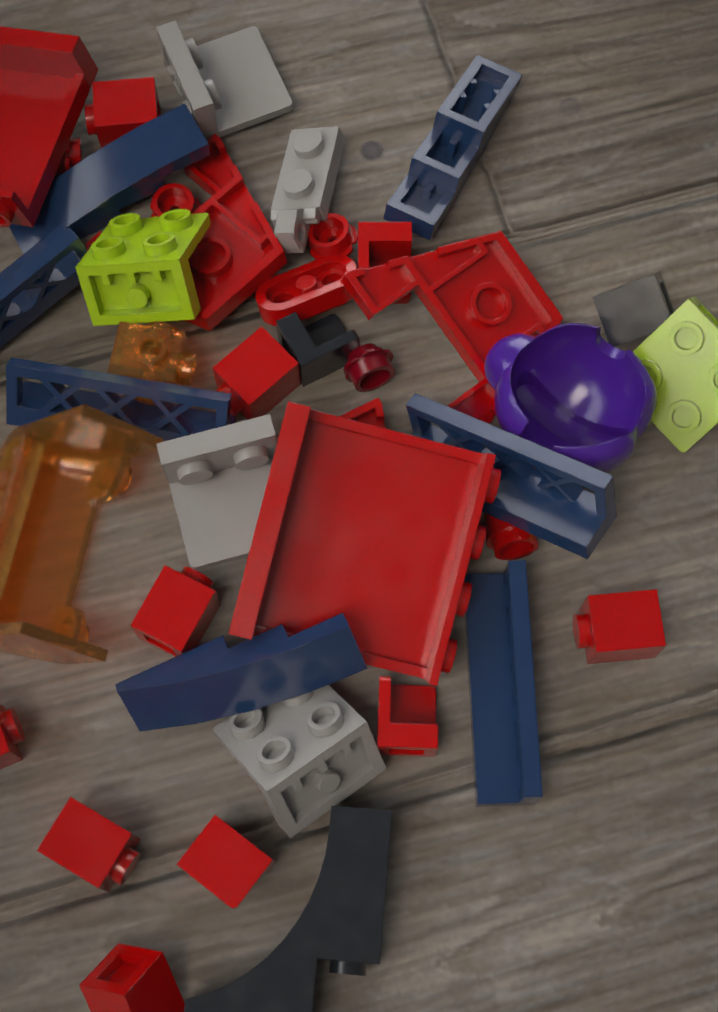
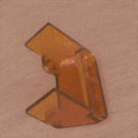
(49, 497)

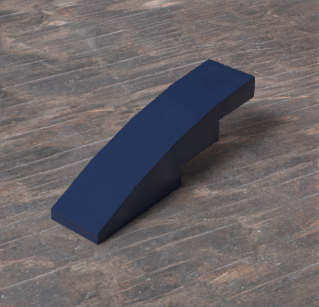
(453, 146)
(117, 176)
(239, 679)

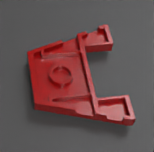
(237, 247)
(474, 294)

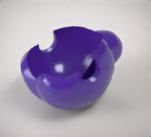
(572, 393)

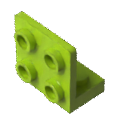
(142, 269)
(685, 373)

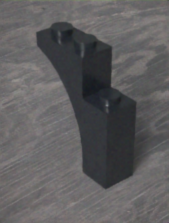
(337, 924)

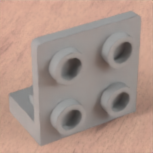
(224, 81)
(219, 487)
(303, 754)

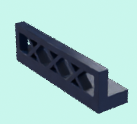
(38, 280)
(34, 401)
(536, 501)
(502, 689)

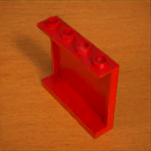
(41, 98)
(367, 531)

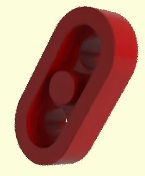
(305, 289)

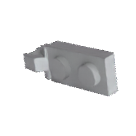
(305, 184)

